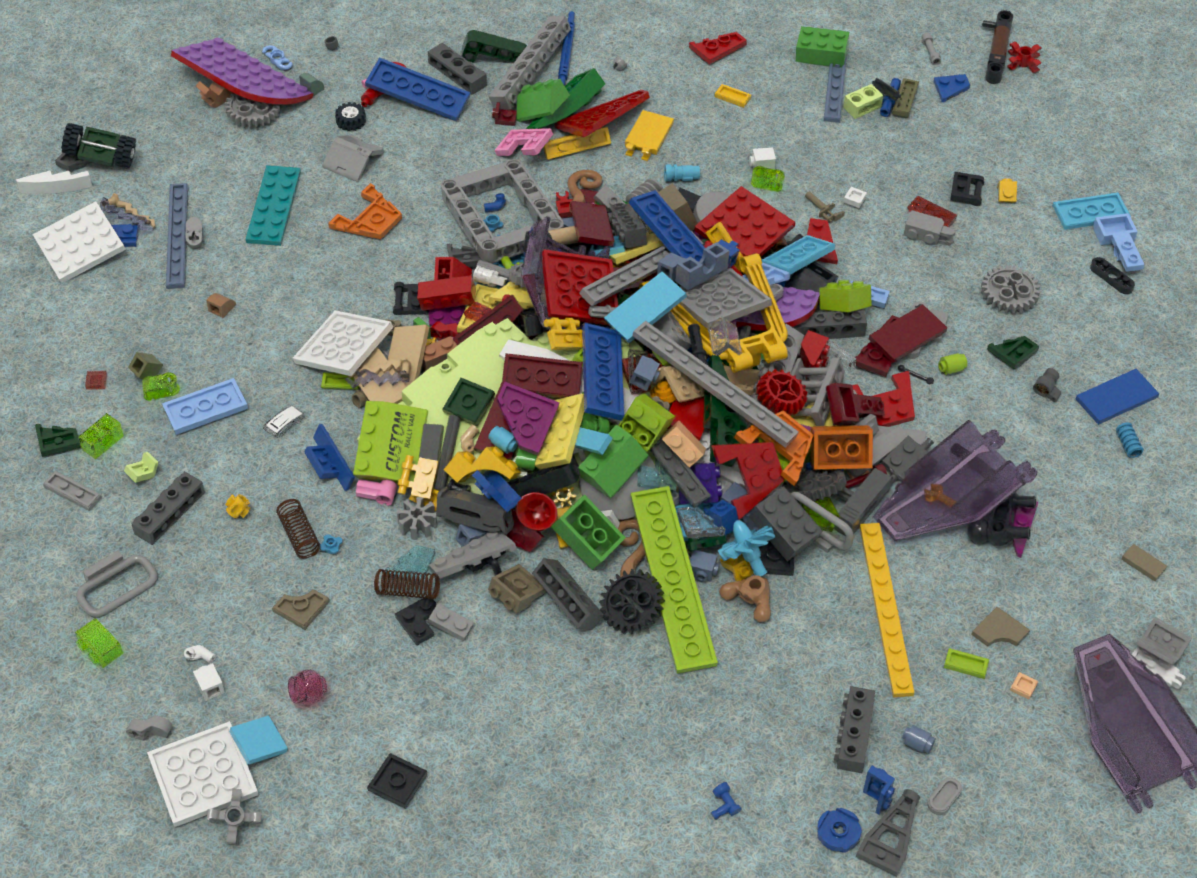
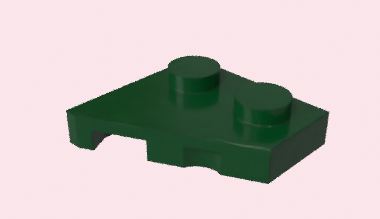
(1014, 351)
(56, 439)
(696, 543)

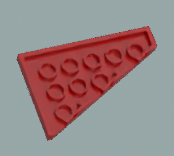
(593, 119)

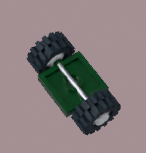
(98, 145)

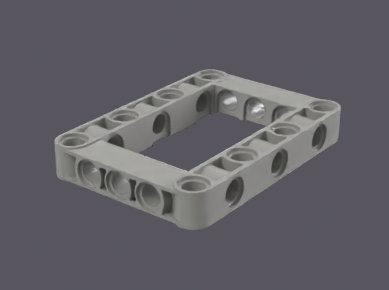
(512, 172)

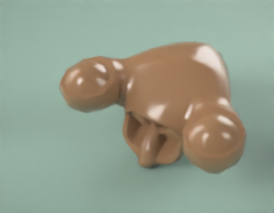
(752, 590)

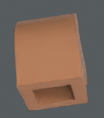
(214, 95)

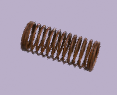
(304, 543)
(409, 582)

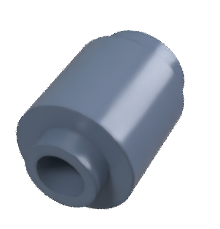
(918, 739)

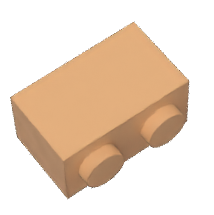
(684, 443)

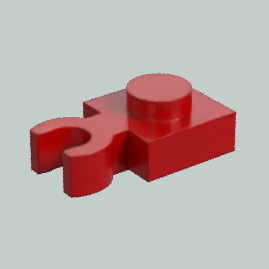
(562, 205)

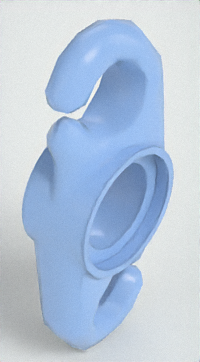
(277, 62)

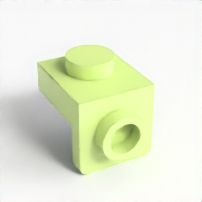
(142, 470)

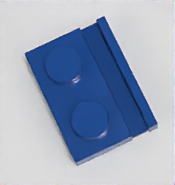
(127, 234)

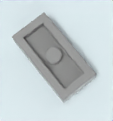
(450, 622)

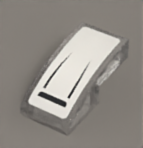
(283, 420)

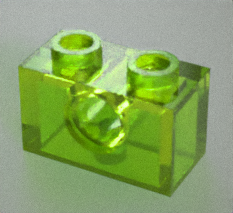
(101, 436)

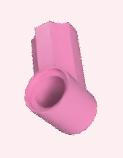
(381, 492)

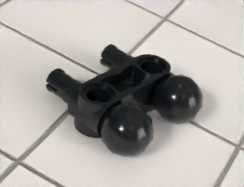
(1001, 522)

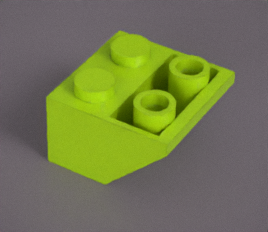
(646, 421)

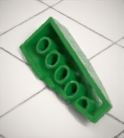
(581, 90)

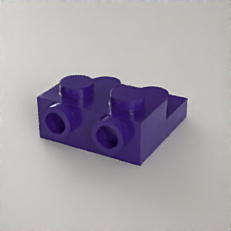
(708, 475)

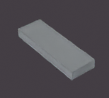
(72, 490)

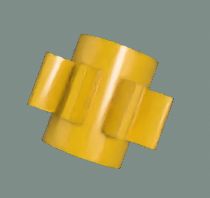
(564, 501)
(237, 506)

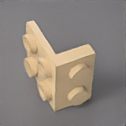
(681, 385)

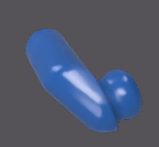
(497, 204)

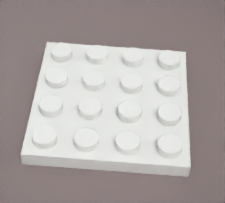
(79, 242)
(343, 343)
(201, 773)

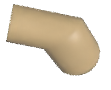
(467, 439)

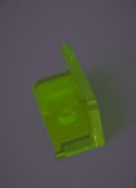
(823, 523)

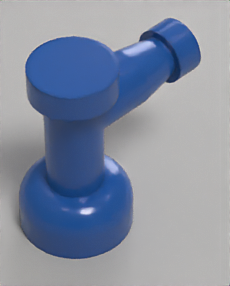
(722, 791)

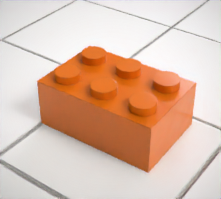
(841, 447)

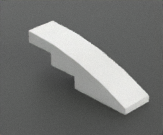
(47, 183)

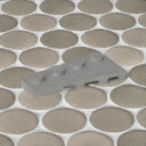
(472, 553)

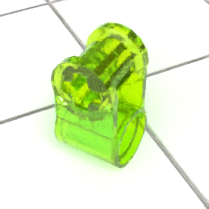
(766, 178)
(158, 386)

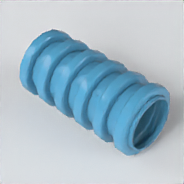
(1129, 440)

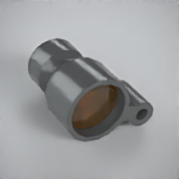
(1046, 386)

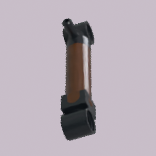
(999, 45)

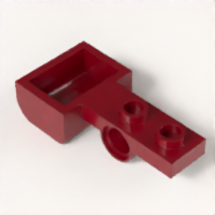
(849, 407)

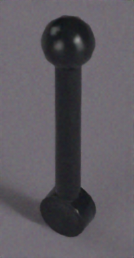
(929, 380)

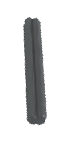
(447, 451)

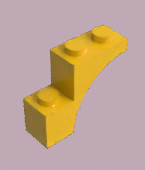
(492, 458)

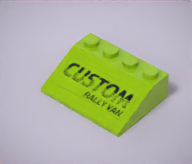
(386, 438)

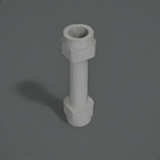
(927, 40)

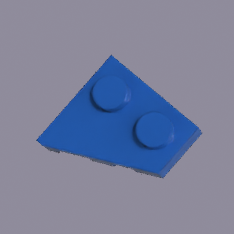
(951, 85)

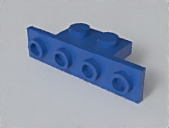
(328, 460)
(495, 486)

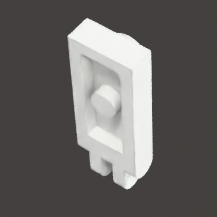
(1168, 672)

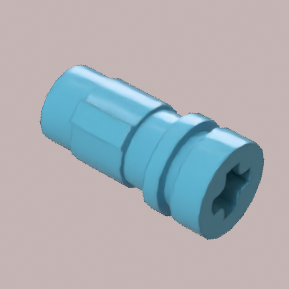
(682, 172)

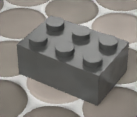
(790, 522)

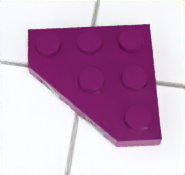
(527, 416)

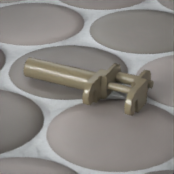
(825, 208)

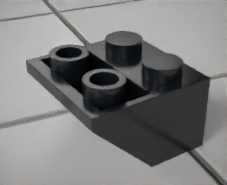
(811, 277)

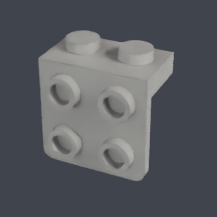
(1164, 642)

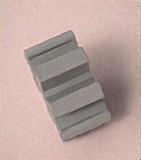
(417, 518)

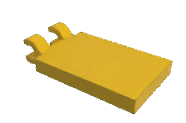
(648, 134)

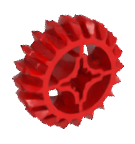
(781, 392)

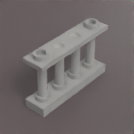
(832, 373)

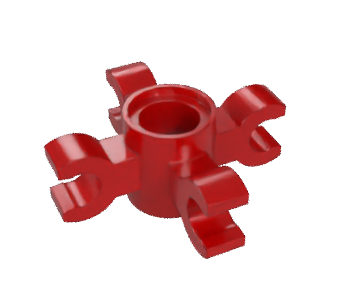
(1024, 57)

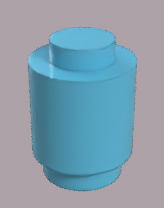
(503, 439)

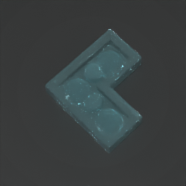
(654, 477)

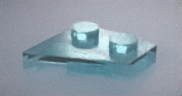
(415, 560)

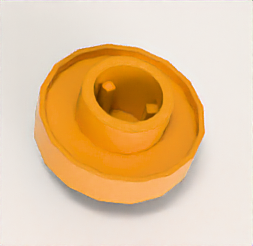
(663, 391)

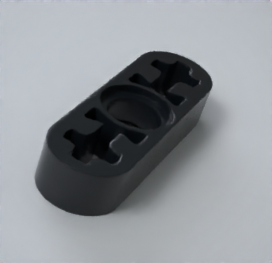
(1119, 283)

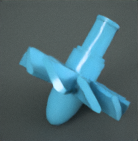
(748, 544)

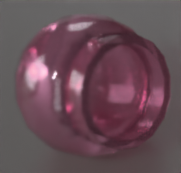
(306, 687)

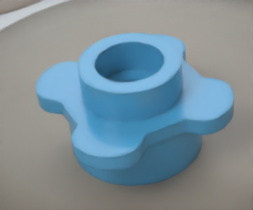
(493, 222)
(331, 548)

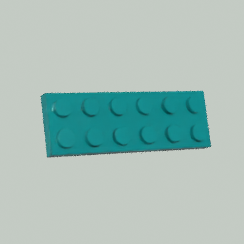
(273, 205)

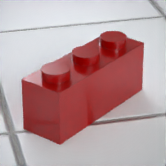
(446, 293)

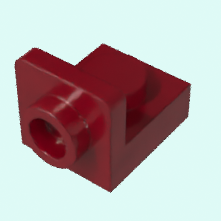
(504, 117)

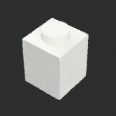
(763, 157)
(208, 682)

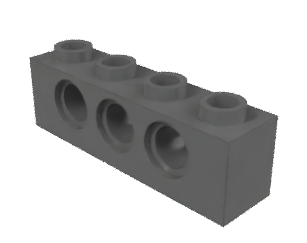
(457, 68)
(835, 324)
(567, 594)

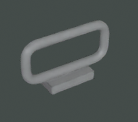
(828, 540)
(104, 570)

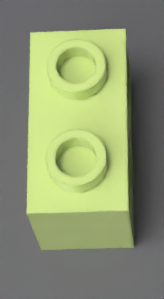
(863, 101)

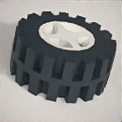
(350, 116)

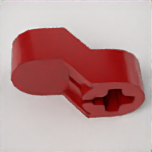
(442, 331)

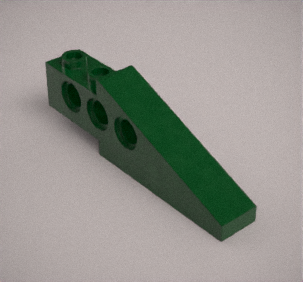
(719, 417)

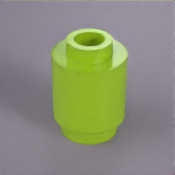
(952, 363)

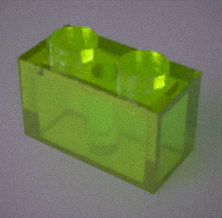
(98, 642)

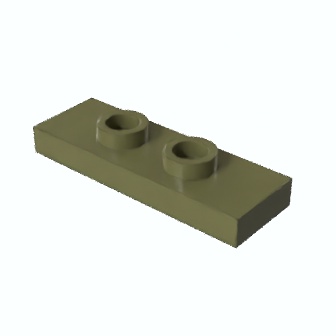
(904, 104)

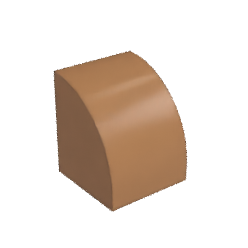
(220, 304)

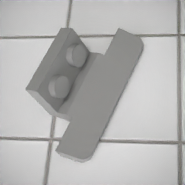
(882, 443)

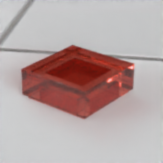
(96, 380)

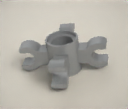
(219, 815)

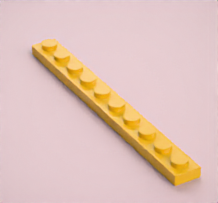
(886, 610)

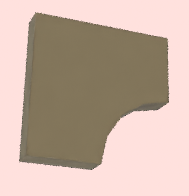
(301, 609)
(1000, 627)

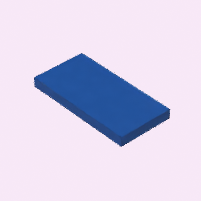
(1117, 396)

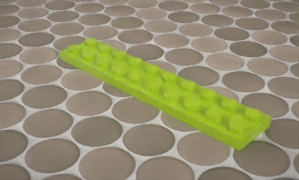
(671, 566)

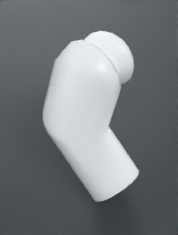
(199, 652)

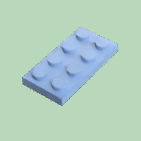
(204, 406)

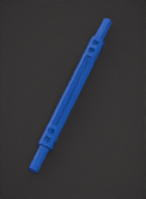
(566, 50)

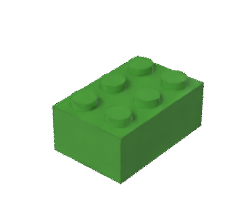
(822, 46)
(588, 532)

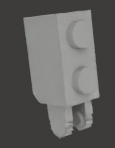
(928, 229)

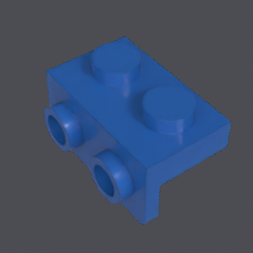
(880, 787)

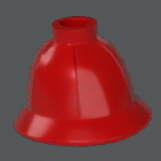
(536, 511)

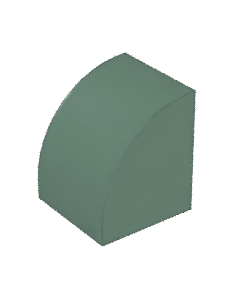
(312, 83)

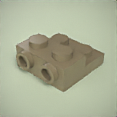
(516, 588)

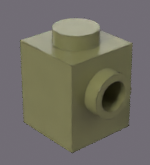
(145, 365)

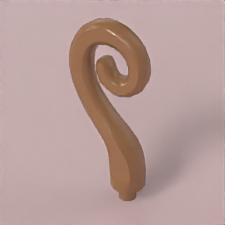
(583, 175)
(637, 556)

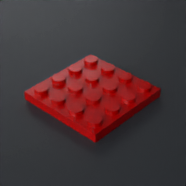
(748, 222)
(566, 276)

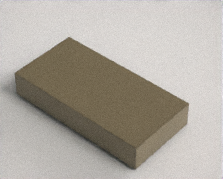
(1144, 562)

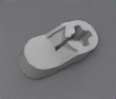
(194, 224)
(153, 726)

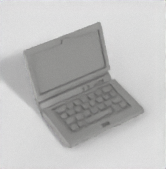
(349, 156)

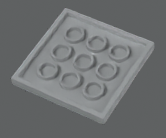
(724, 296)

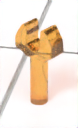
(937, 493)

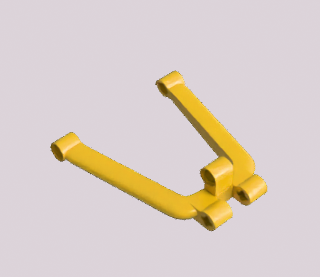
(768, 343)

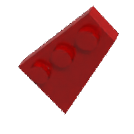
(718, 48)
(820, 229)

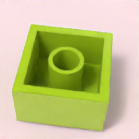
(845, 296)

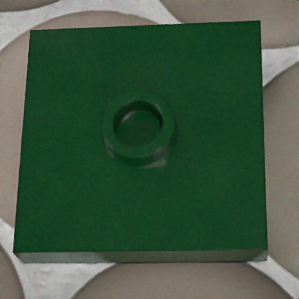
(468, 401)

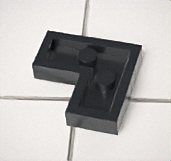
(414, 619)

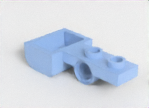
(1121, 233)

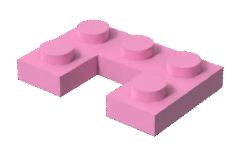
(531, 139)

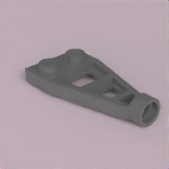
(881, 854)

